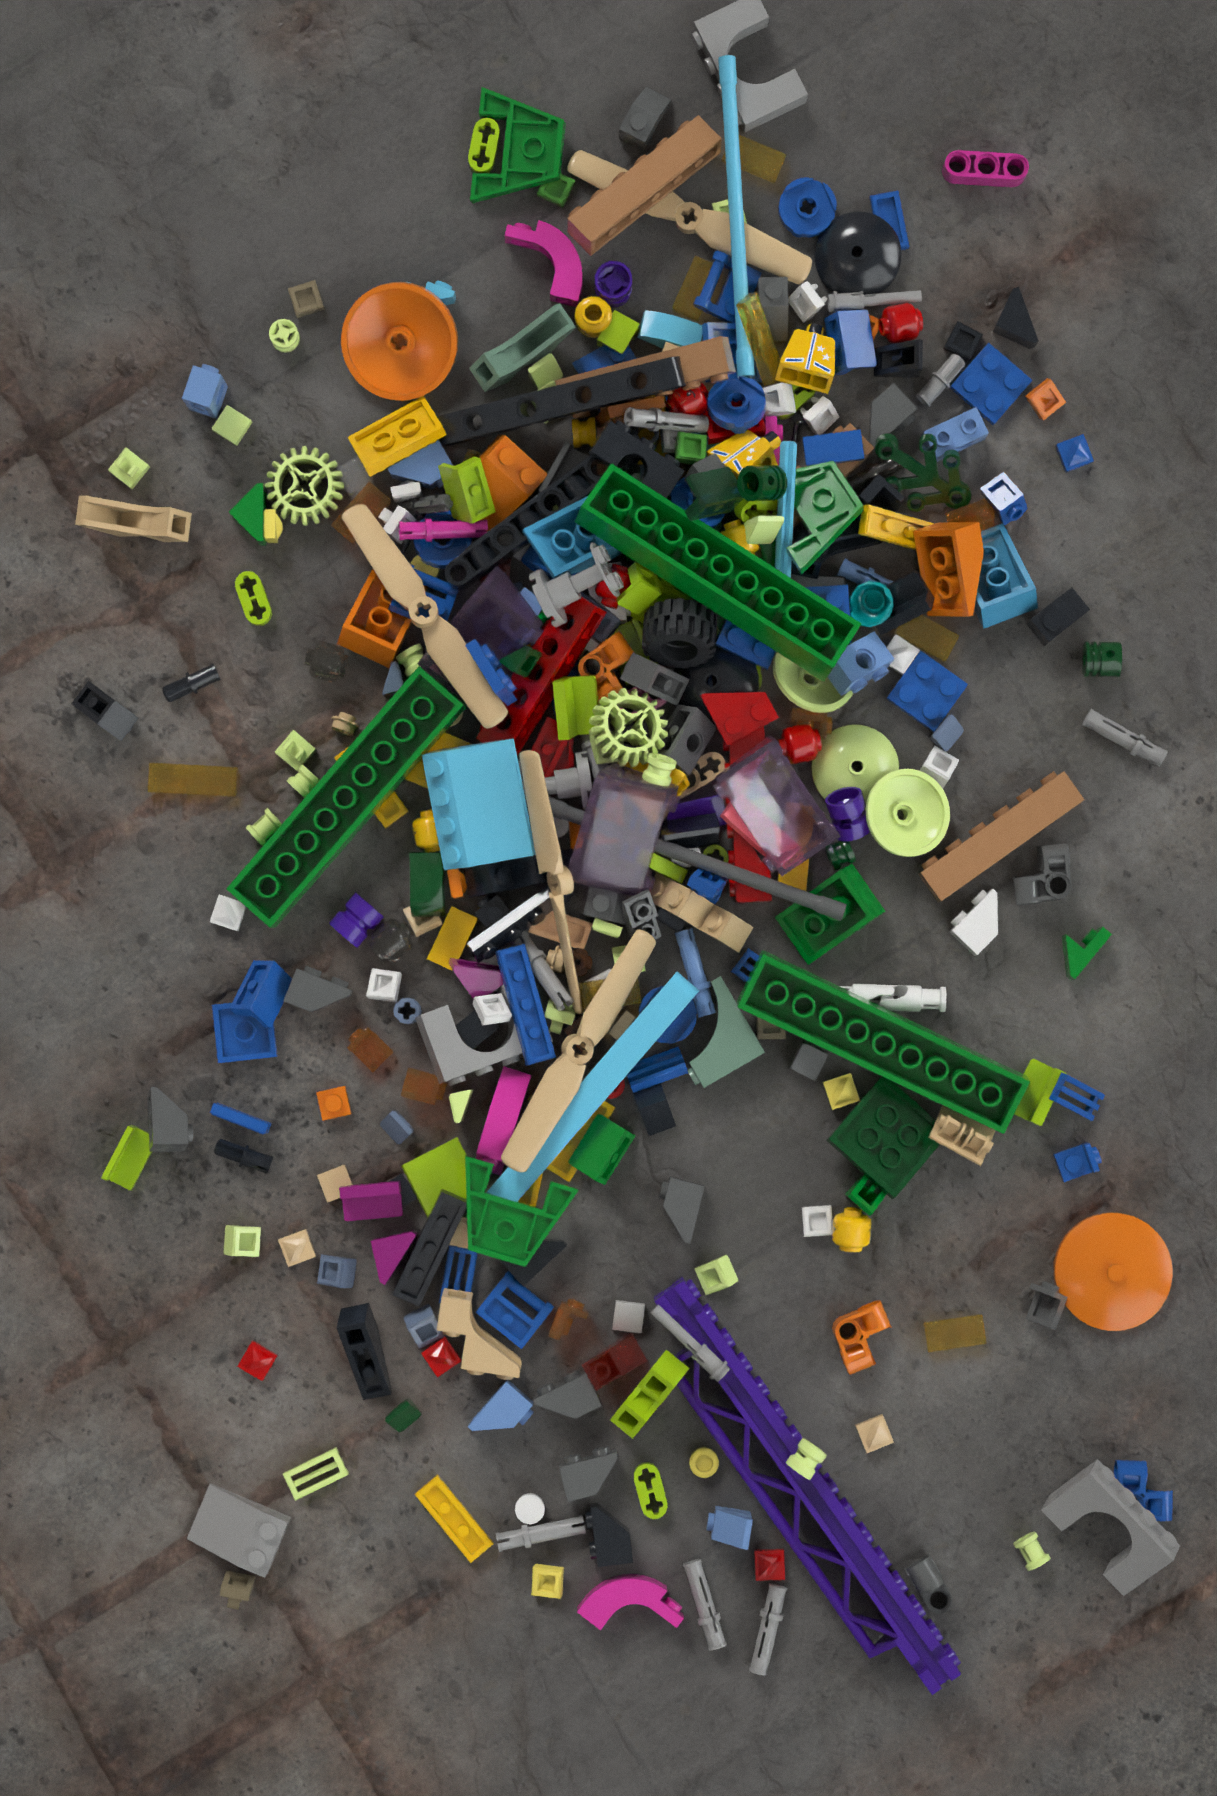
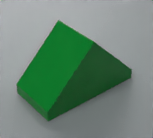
(250, 512)
(865, 1195)

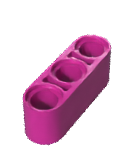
(998, 161)

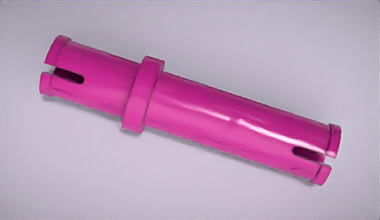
(441, 529)

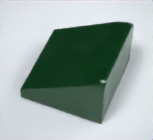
(522, 660)
(403, 1415)

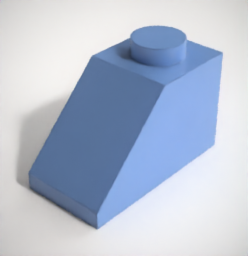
(422, 466)
(503, 1409)
(730, 1526)

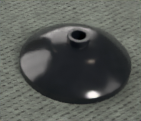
(873, 269)
(732, 676)

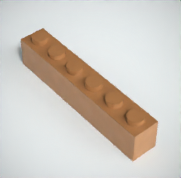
(643, 185)
(699, 362)
(1001, 836)

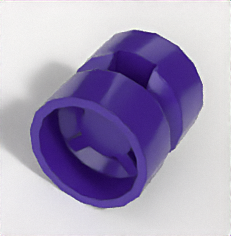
(613, 283)
(848, 813)
(356, 920)

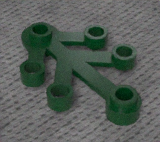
(926, 475)

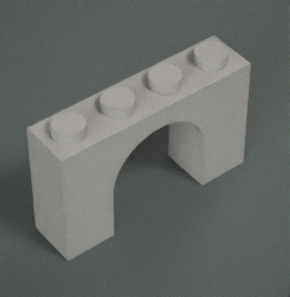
(755, 102)
(452, 1057)
(1099, 1491)

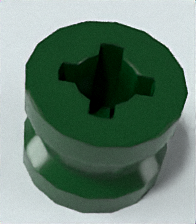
(839, 853)

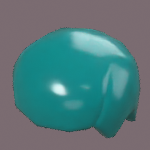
(871, 603)

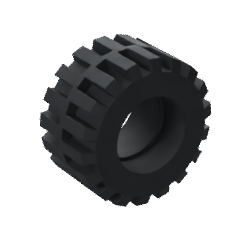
(679, 633)

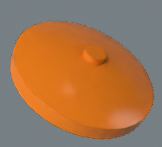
(399, 341)
(1113, 1271)

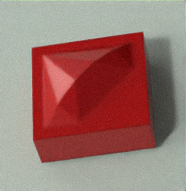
(441, 1356)
(257, 1360)
(769, 1564)

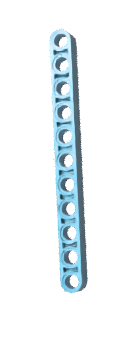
(602, 1081)

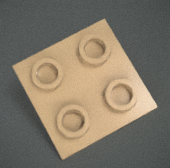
(962, 1135)

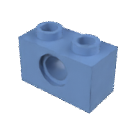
(205, 391)
(958, 433)
(860, 663)

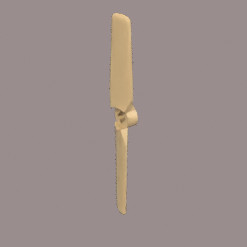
(710, 225)
(440, 637)
(550, 860)
(565, 1075)

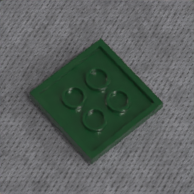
(886, 1137)

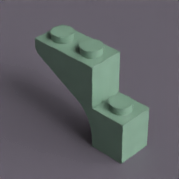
(523, 349)

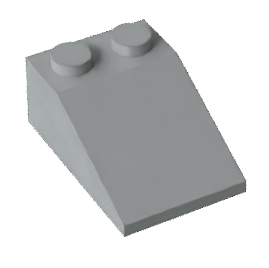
(238, 1530)

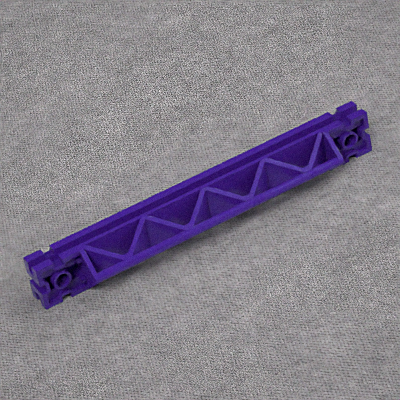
(905, 1623)

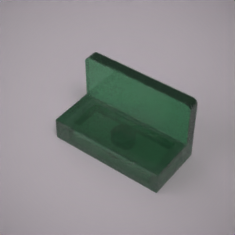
(715, 493)

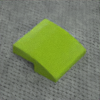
(437, 1170)

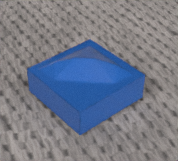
(1074, 453)

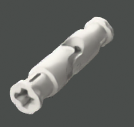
(911, 998)

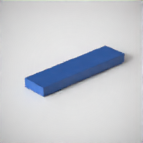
(525, 1004)

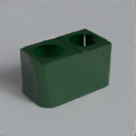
(426, 884)

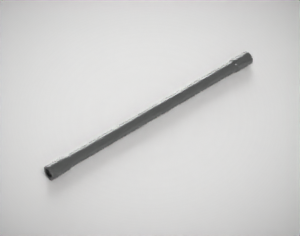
(818, 903)

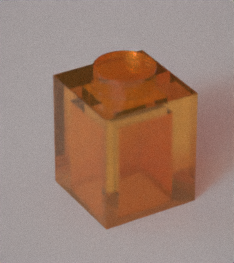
(423, 1086)

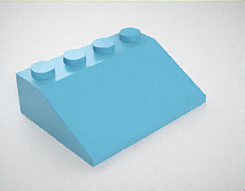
(478, 804)

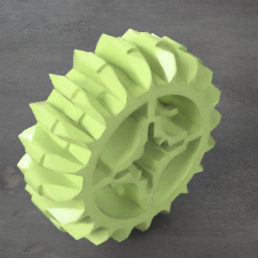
(289, 465)
(620, 718)

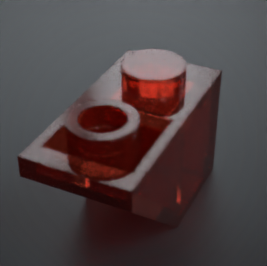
(614, 1361)

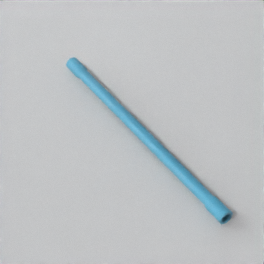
(728, 83)

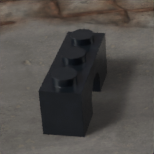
(616, 442)

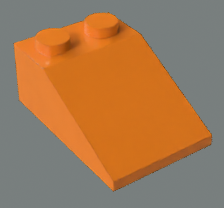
(510, 477)
(950, 565)
(371, 627)

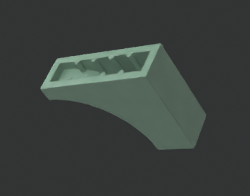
(730, 1044)

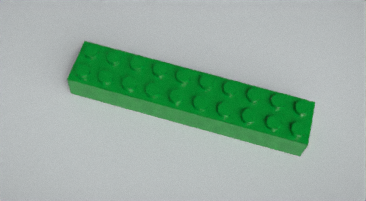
(717, 572)
(346, 797)
(883, 1041)

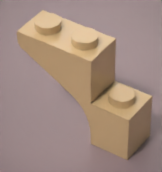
(129, 519)
(700, 913)
(481, 1350)

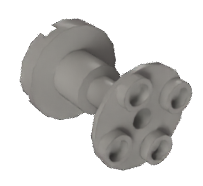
(566, 589)
(570, 781)

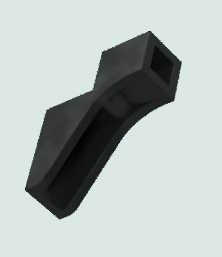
(847, 541)
(507, 875)

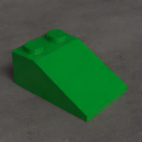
(818, 934)

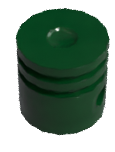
(764, 482)
(1102, 659)

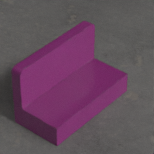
(371, 1200)

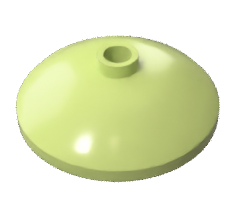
(811, 696)
(850, 744)
(924, 811)

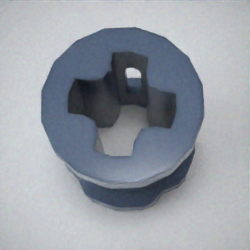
(401, 1004)

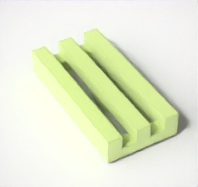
(337, 1463)

